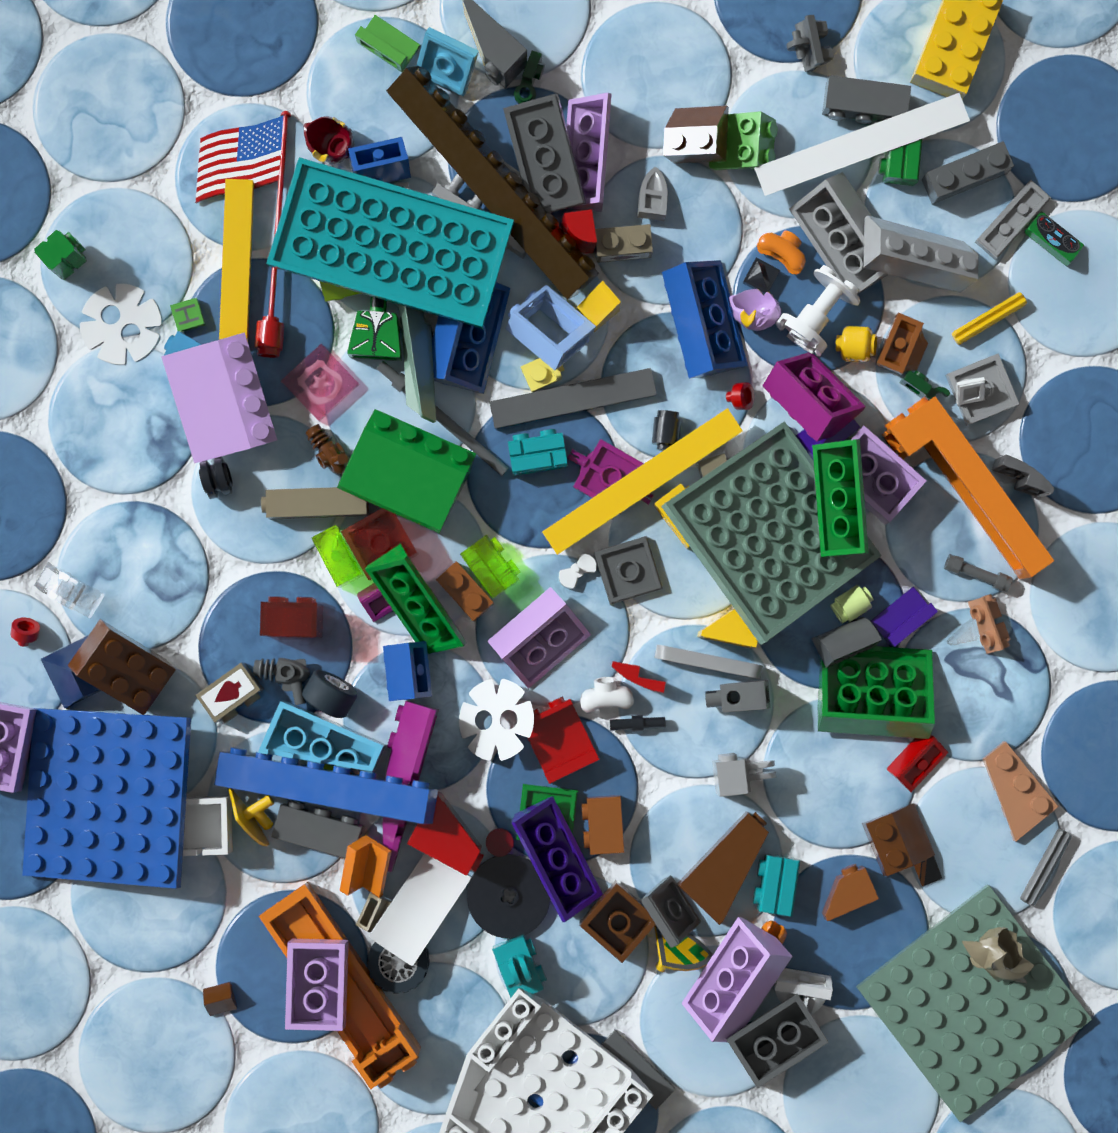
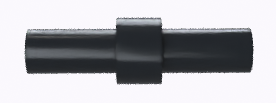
(637, 723)

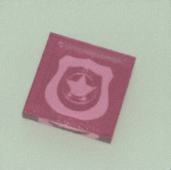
(320, 382)

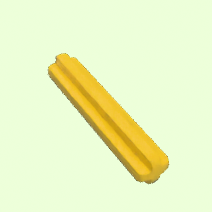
(989, 318)

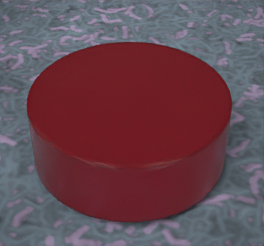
(499, 842)

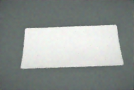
(419, 909)

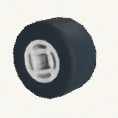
(329, 694)

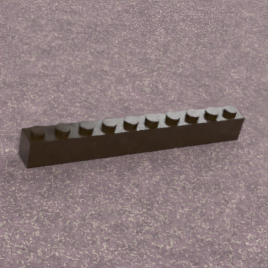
(492, 180)

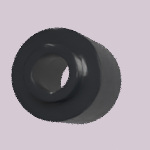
(666, 429)

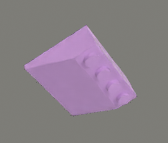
(219, 398)

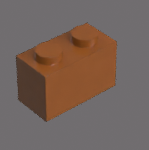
(465, 591)
(604, 824)

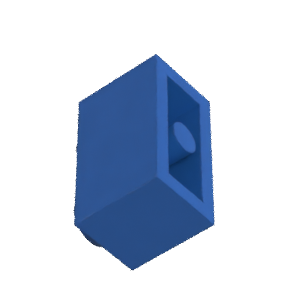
(381, 160)
(407, 671)

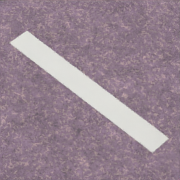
(862, 144)

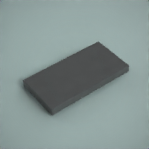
(545, 152)

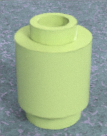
(852, 604)

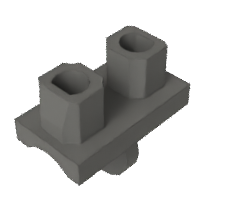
(807, 43)

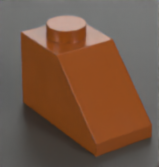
(849, 892)

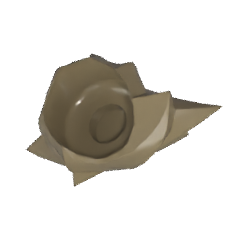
(999, 955)

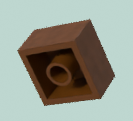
(618, 921)

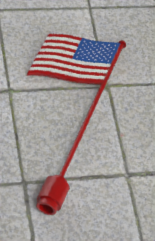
(254, 155)

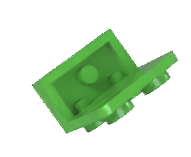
(748, 141)

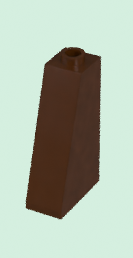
(722, 870)

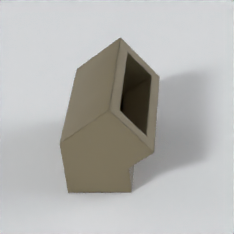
(372, 912)

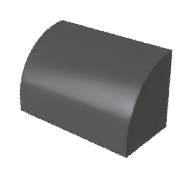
(846, 641)

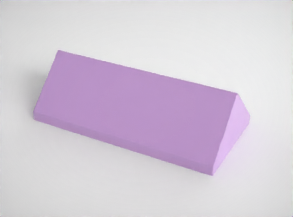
(588, 132)

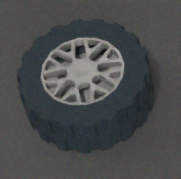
(394, 973)

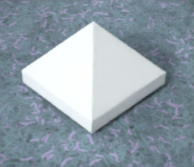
(970, 391)

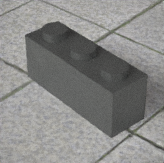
(864, 99)
(967, 172)
(316, 829)

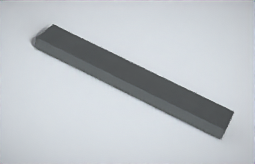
(573, 398)

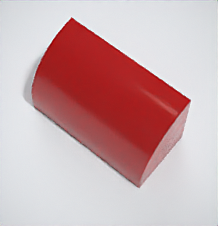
(581, 228)

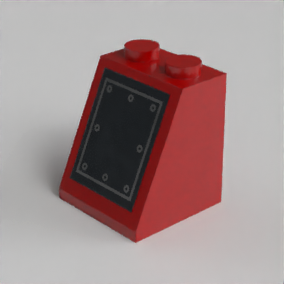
(448, 839)

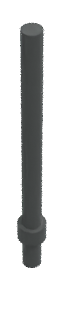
(398, 383)

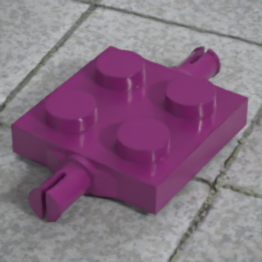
(603, 469)

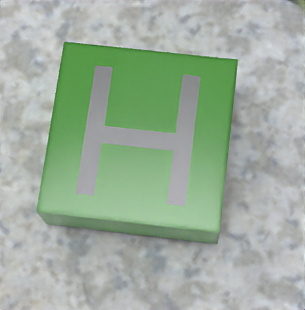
(187, 315)

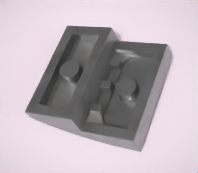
(1028, 479)

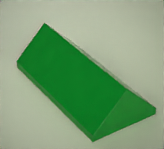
(840, 498)
(414, 601)

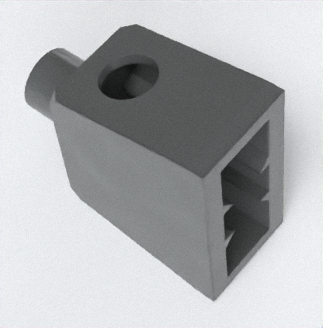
(753, 696)

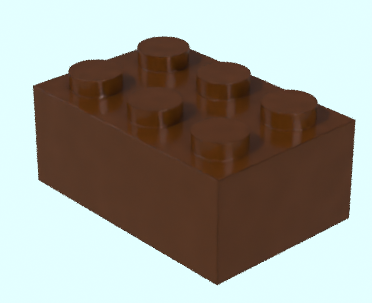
(121, 667)

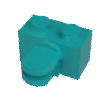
(518, 966)

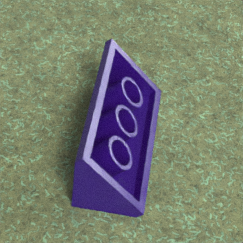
(556, 858)

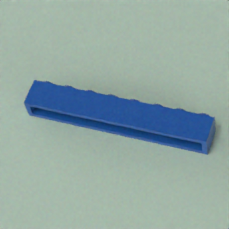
(327, 787)

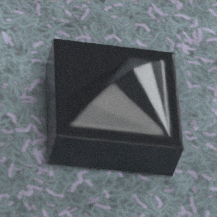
(761, 276)

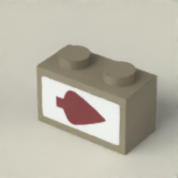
(623, 243)
(230, 693)

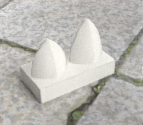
(812, 986)

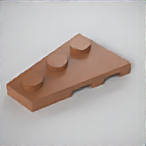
(1019, 792)

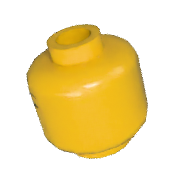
(857, 344)

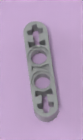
(708, 661)

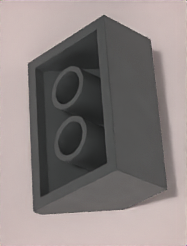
(777, 1040)

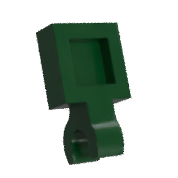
(919, 385)

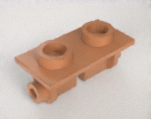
(992, 636)

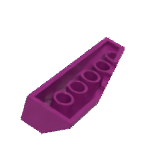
(406, 761)

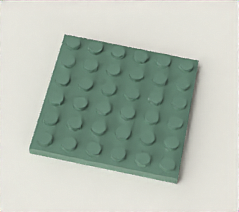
(760, 533)
(961, 1022)

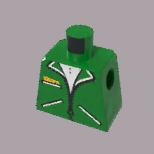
(375, 334)

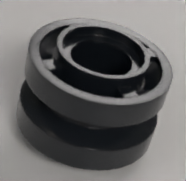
(215, 477)

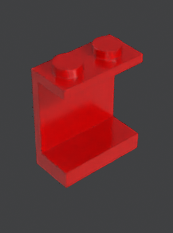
(560, 740)

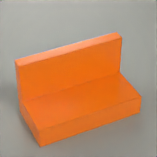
(365, 867)

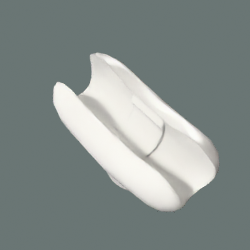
(606, 695)

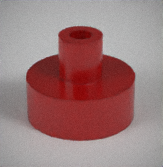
(741, 396)
(25, 631)

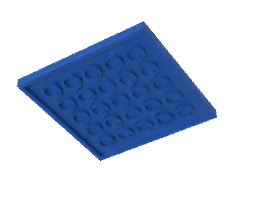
(107, 797)

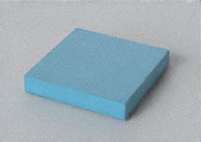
(447, 61)

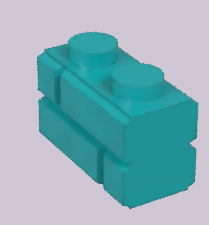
(537, 453)
(777, 884)

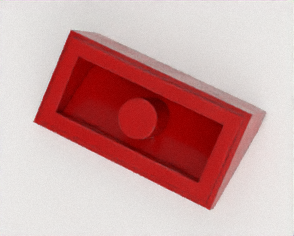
(917, 761)

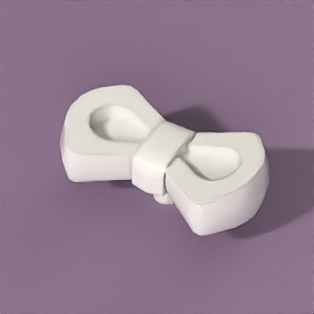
(569, 576)

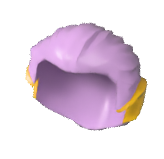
(755, 309)

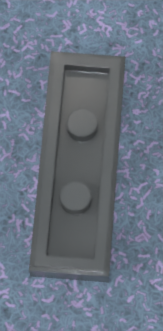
(643, 1069)

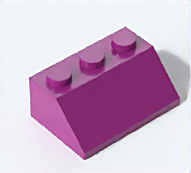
(812, 395)

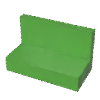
(387, 43)

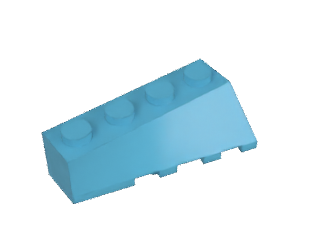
(316, 739)

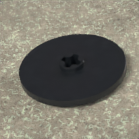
(500, 916)

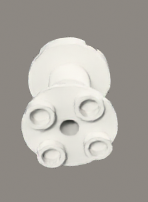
(811, 321)

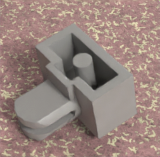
(733, 775)

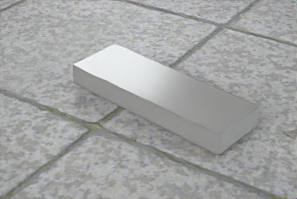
(1013, 219)

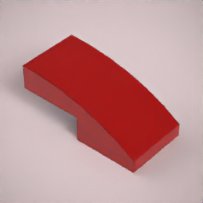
(631, 673)

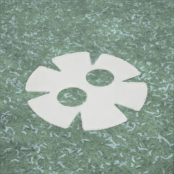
(114, 346)
(505, 740)

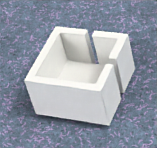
(208, 825)

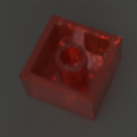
(377, 536)
(291, 619)

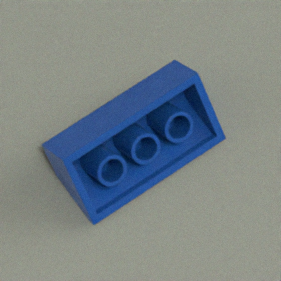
(704, 318)
(466, 352)

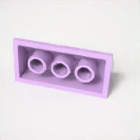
(736, 980)

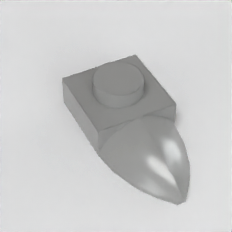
(653, 196)

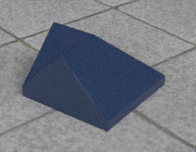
(67, 685)

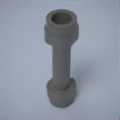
(999, 581)

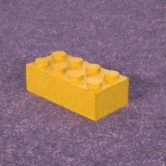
(955, 45)

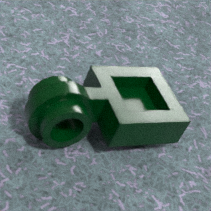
(532, 71)

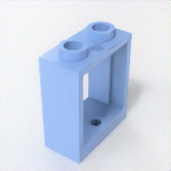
(563, 314)

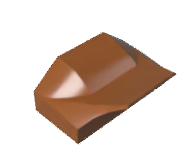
(903, 345)

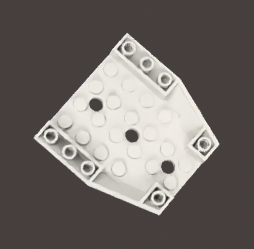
(524, 1057)

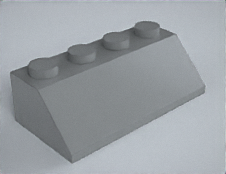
(834, 224)
(918, 255)

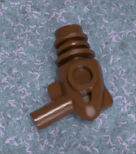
(329, 454)

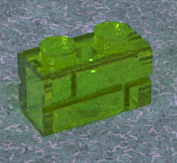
(337, 556)
(490, 566)

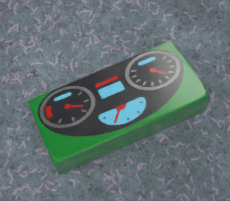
(1054, 238)

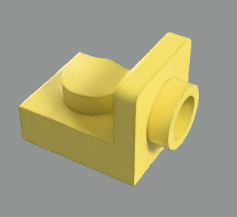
(540, 374)

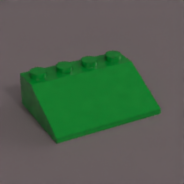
(407, 471)
(878, 694)

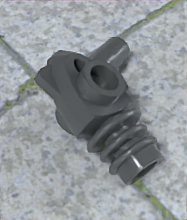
(286, 672)

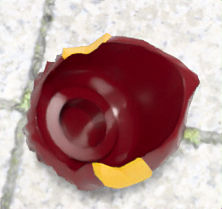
(328, 139)

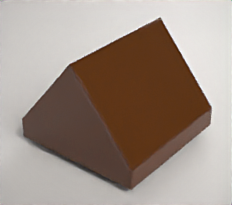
(219, 999)

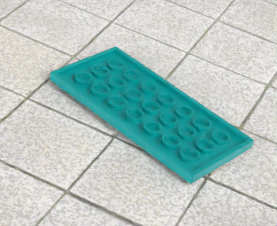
(390, 242)

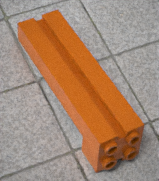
(935, 430)
(373, 1026)

